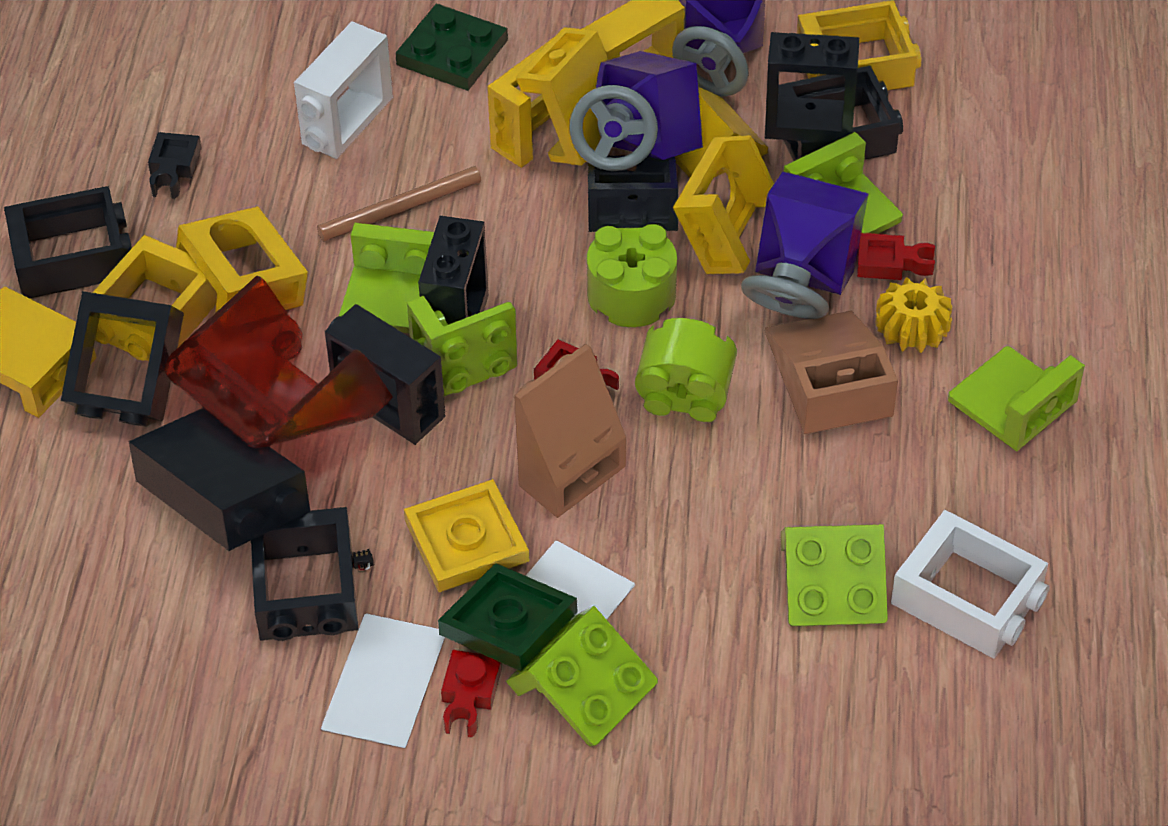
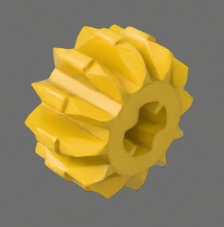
(913, 315)

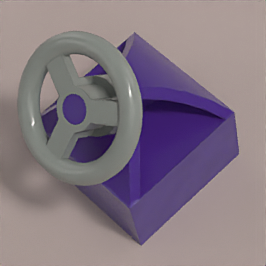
(719, 34)
(642, 107)
(806, 241)

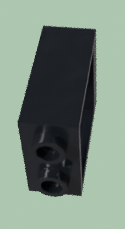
(871, 94)
(808, 117)
(634, 196)
(63, 216)
(456, 269)
(167, 326)
(403, 365)
(308, 535)

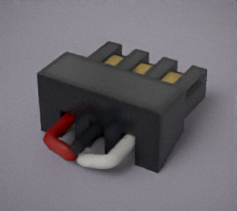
(361, 559)

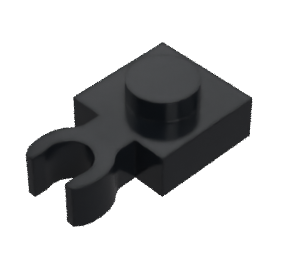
(172, 158)

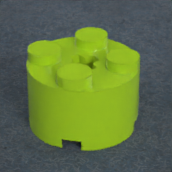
(631, 274)
(685, 369)

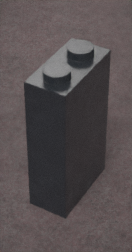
(219, 479)

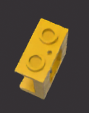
(514, 115)
(707, 223)
(212, 236)

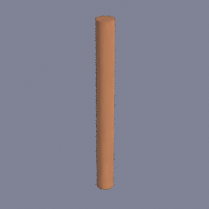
(399, 203)

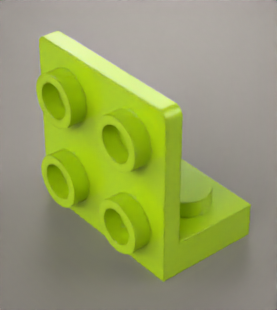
(842, 165)
(386, 271)
(469, 348)
(1016, 396)
(835, 575)
(587, 675)

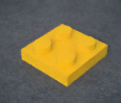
(465, 535)

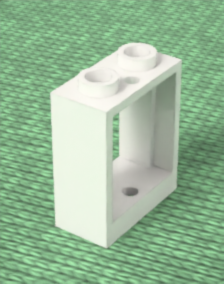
(352, 60)
(952, 614)

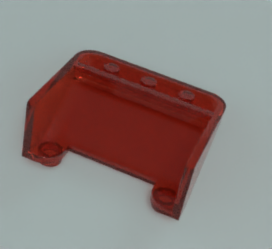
(243, 375)

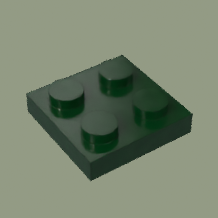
(451, 46)
(508, 616)

